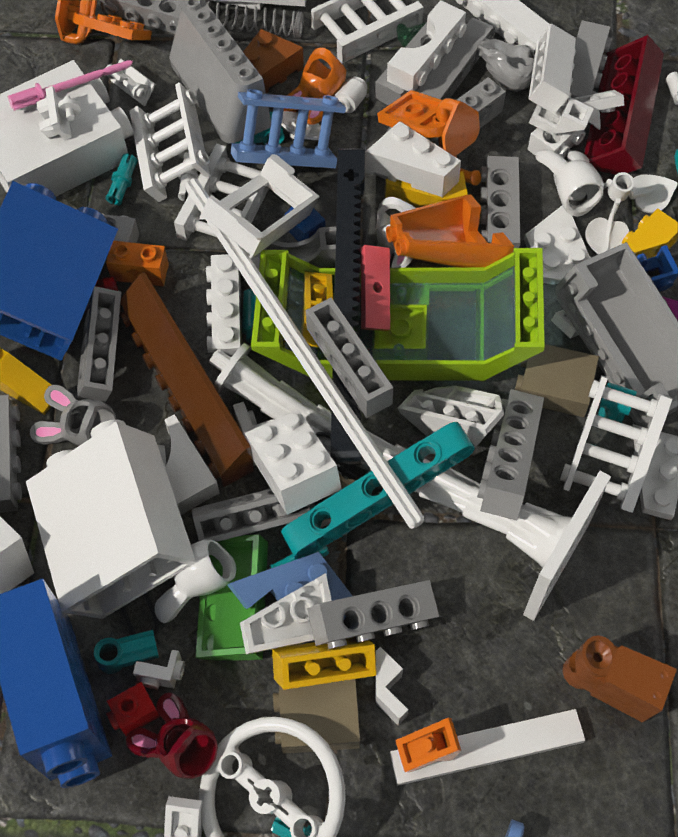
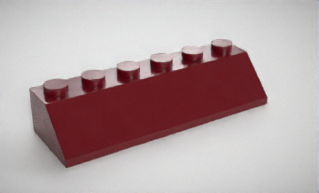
(625, 131)

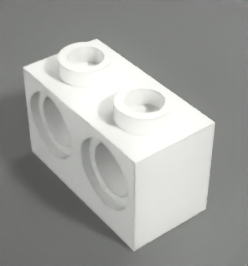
(558, 142)

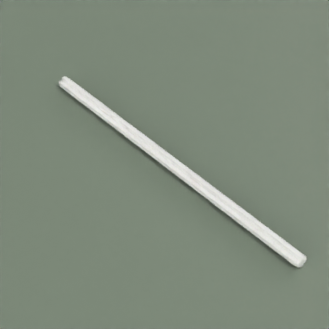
(314, 369)

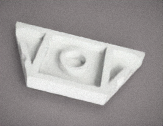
(560, 245)

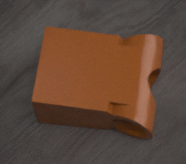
(620, 677)

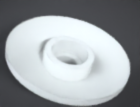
(289, 123)

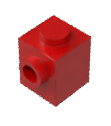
(131, 709)

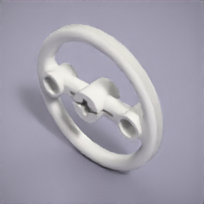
(259, 786)

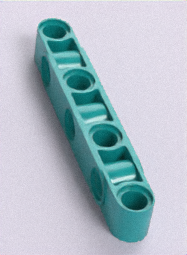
(357, 505)

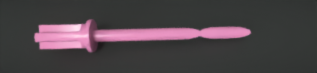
(35, 94)

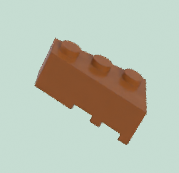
(274, 57)

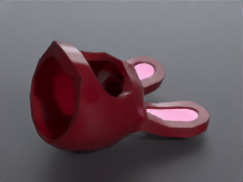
(182, 743)

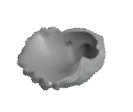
(508, 63)

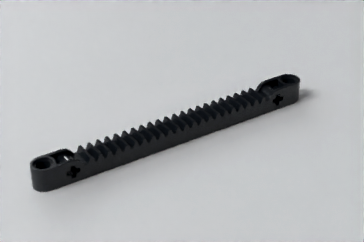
(347, 279)

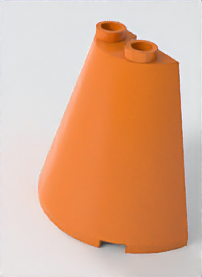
(446, 234)

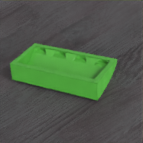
(221, 612)

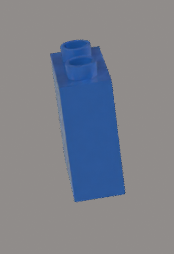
(47, 266)
(48, 688)

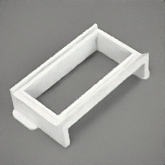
(280, 179)

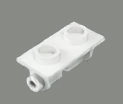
(133, 83)

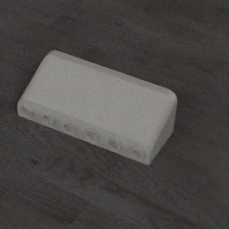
(215, 71)
(624, 324)

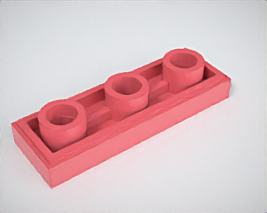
(376, 274)

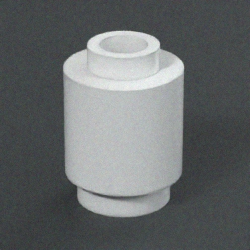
(352, 93)

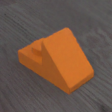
(429, 745)

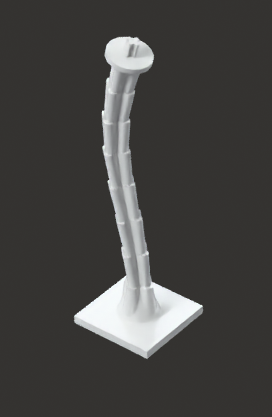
(537, 532)

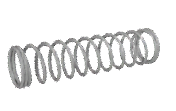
(297, 24)

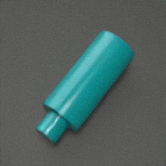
(249, 300)

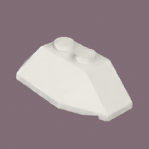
(439, 406)

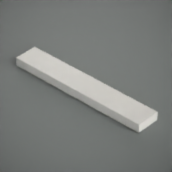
(500, 745)

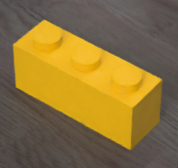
(315, 665)

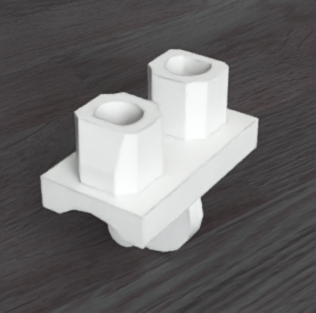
(59, 112)

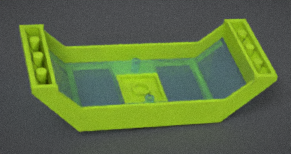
(441, 319)

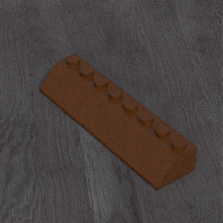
(186, 382)

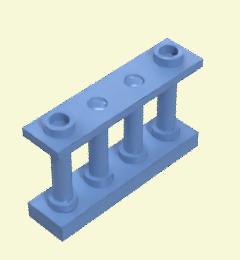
(296, 154)

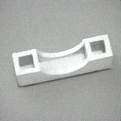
(412, 65)

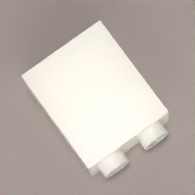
(55, 162)
(108, 520)

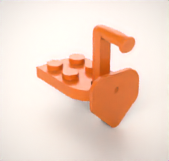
(82, 12)
(447, 119)

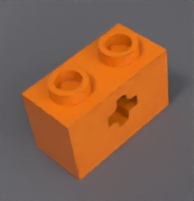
(130, 259)

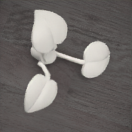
(649, 194)

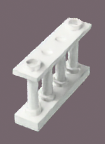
(369, 35)
(148, 141)
(188, 217)
(645, 437)

